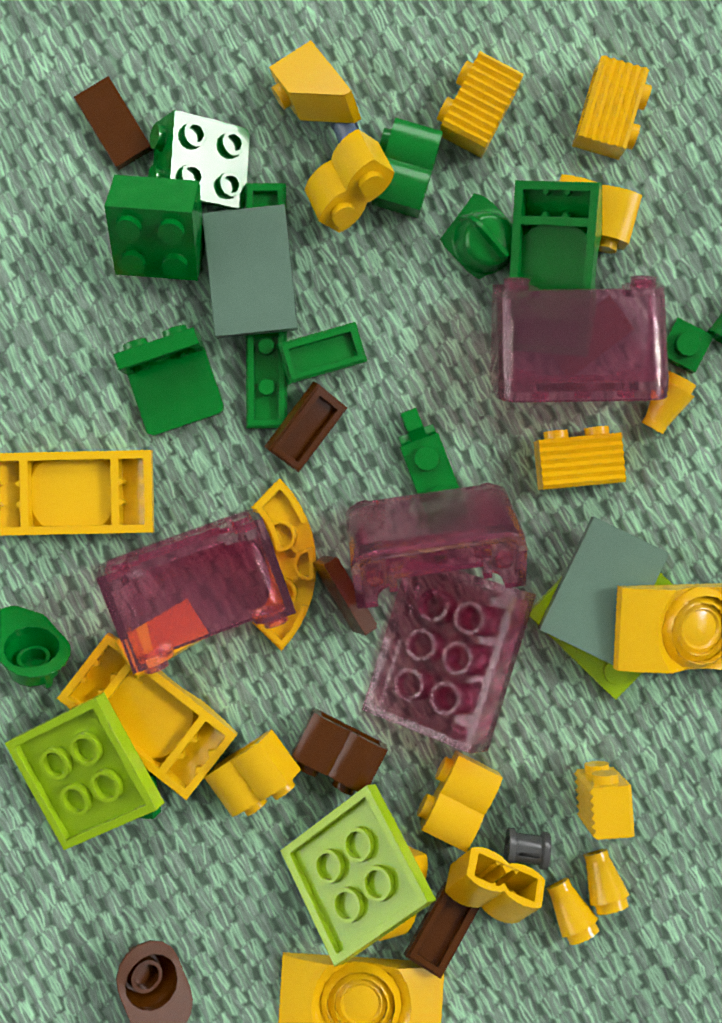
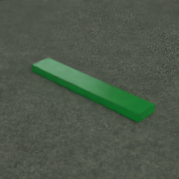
(264, 371)

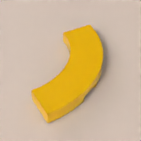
(295, 554)

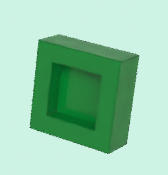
(687, 345)

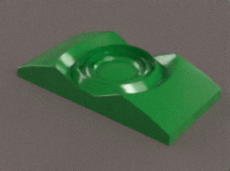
(556, 233)

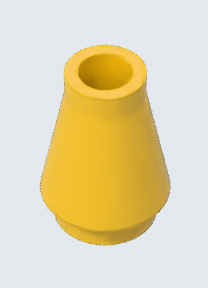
(664, 411)
(604, 884)
(572, 913)

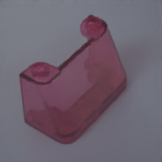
(579, 342)
(433, 536)
(194, 588)

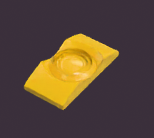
(76, 492)
(668, 628)
(167, 725)
(357, 991)

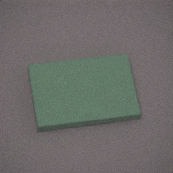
(250, 271)
(586, 596)

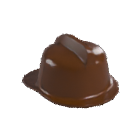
(154, 985)

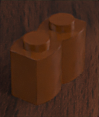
(338, 752)

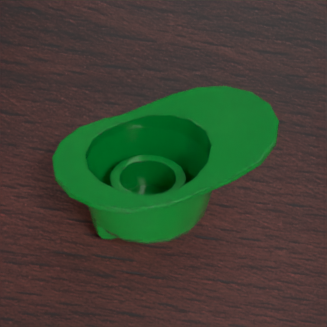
(480, 237)
(31, 647)

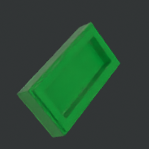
(321, 353)

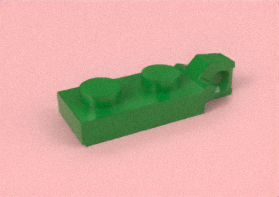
(425, 455)

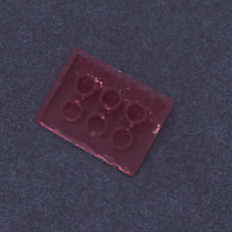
(449, 657)

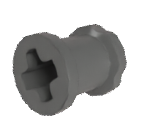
(528, 848)

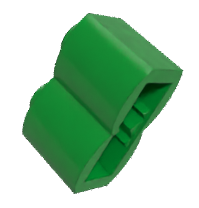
(412, 155)

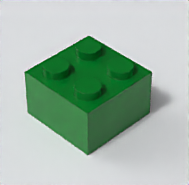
(155, 227)

